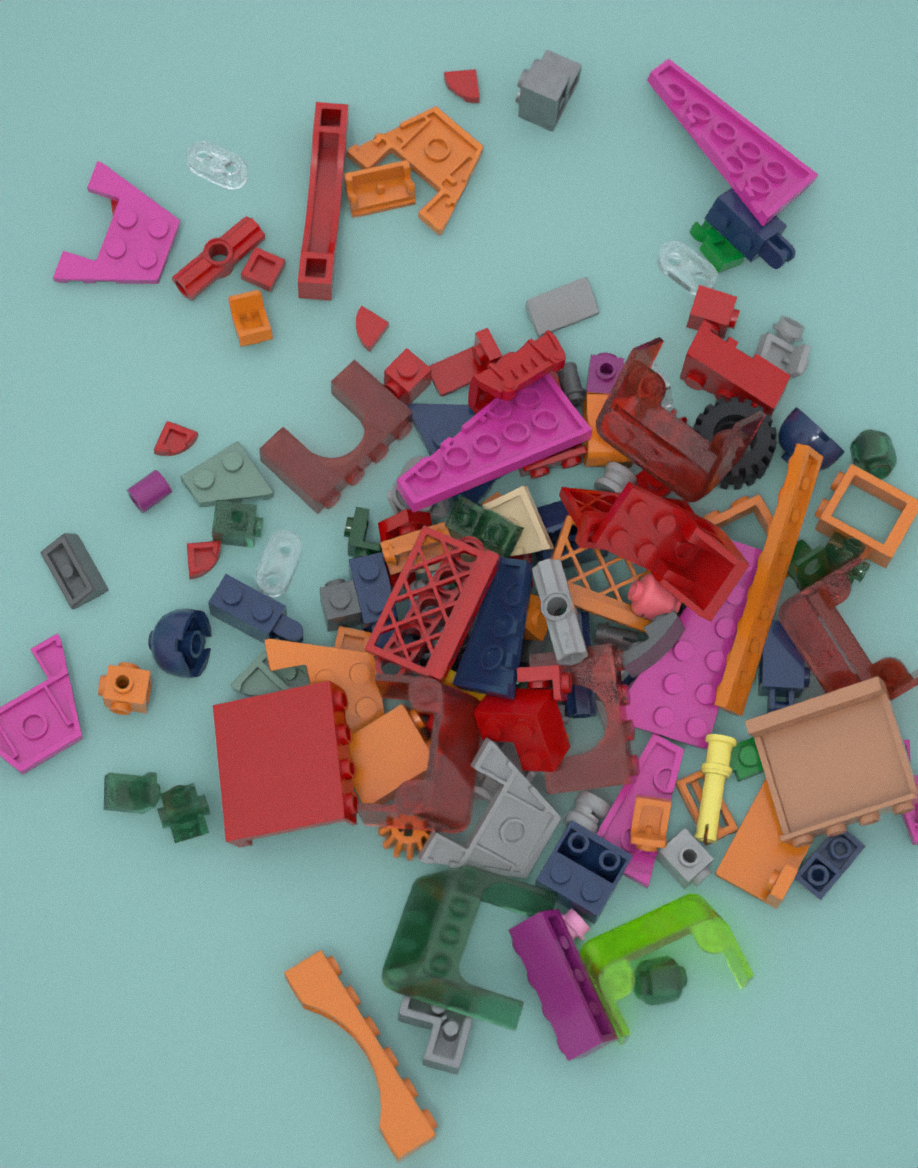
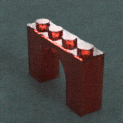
(320, 478)
(612, 759)

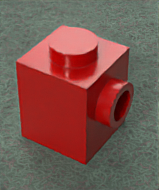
(714, 308)
(407, 377)

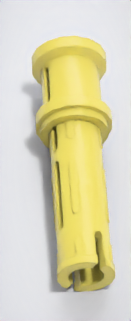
(716, 771)

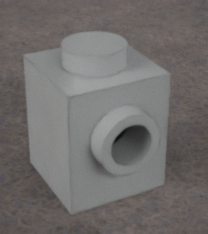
(685, 859)

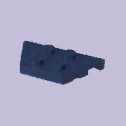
(438, 423)

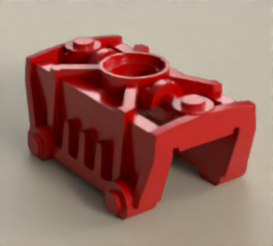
(517, 371)

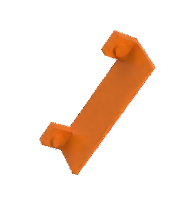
(758, 858)

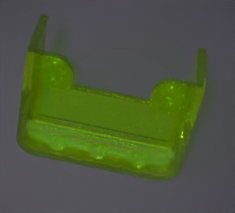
(610, 953)

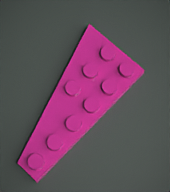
(746, 157)

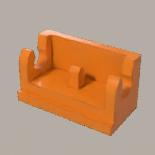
(379, 188)

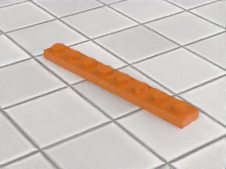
(768, 580)

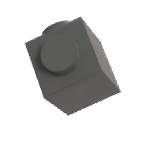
(340, 604)

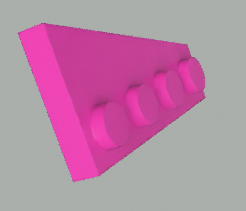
(657, 778)

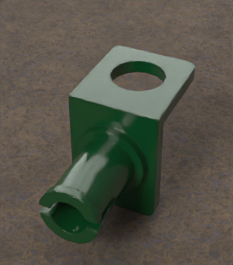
(807, 564)

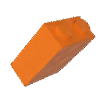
(389, 754)

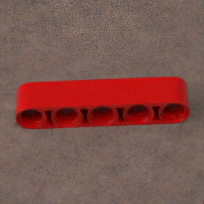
(427, 599)

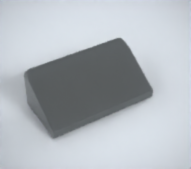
(74, 570)

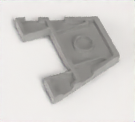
(511, 828)

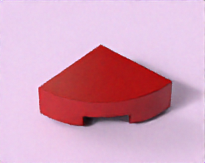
(463, 84)
(369, 328)
(174, 440)
(202, 557)

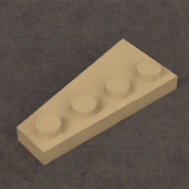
(521, 509)

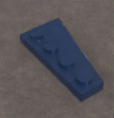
(498, 633)

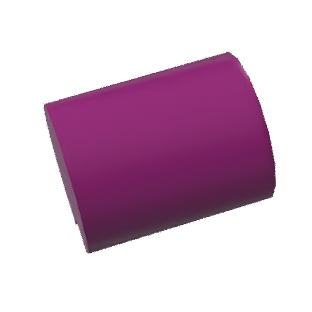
(149, 491)

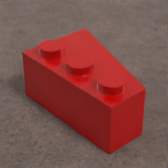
(728, 372)

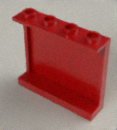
(285, 762)

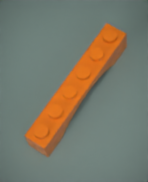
(321, 992)

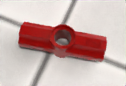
(204, 271)

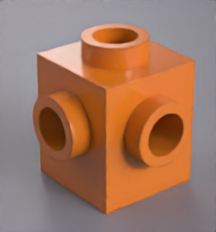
(126, 688)

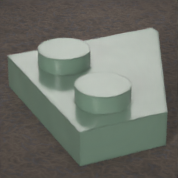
(226, 478)
(259, 680)

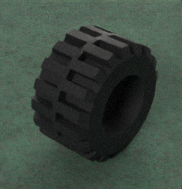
(762, 446)

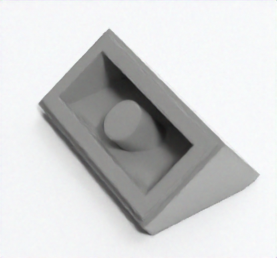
(562, 306)

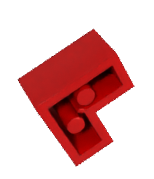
(529, 722)

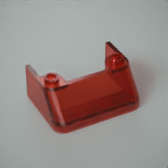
(660, 441)
(828, 642)
(447, 794)

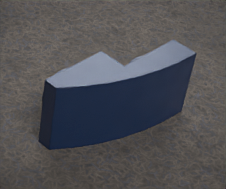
(829, 863)

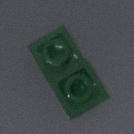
(486, 525)

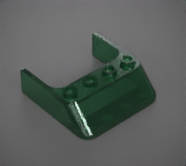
(435, 932)

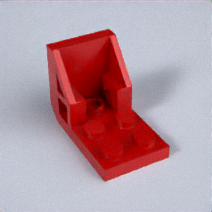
(677, 546)

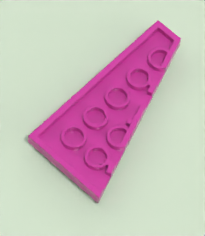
(496, 443)
(680, 689)

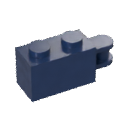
(746, 234)
(372, 592)
(253, 612)
(781, 669)

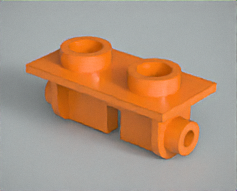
(398, 549)

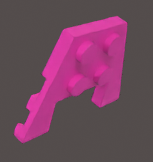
(135, 241)
(44, 717)

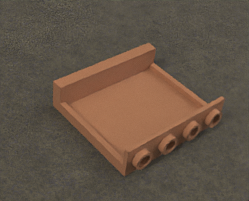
(834, 762)

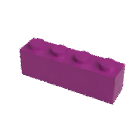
(562, 984)

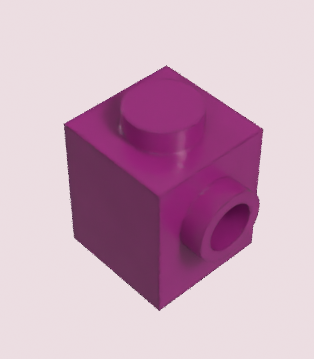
(603, 372)

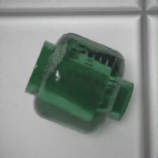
(874, 453)
(659, 980)

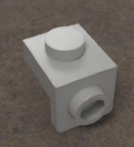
(783, 355)

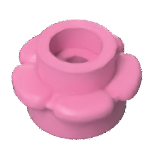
(575, 924)

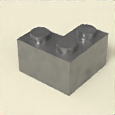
(547, 89)
(447, 1036)

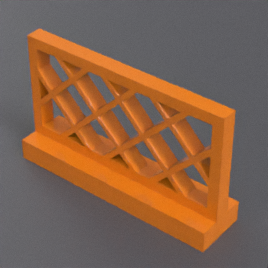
(591, 601)

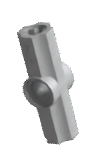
(563, 629)

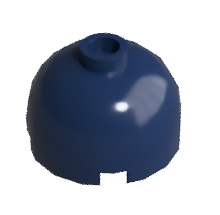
(800, 429)
(180, 642)

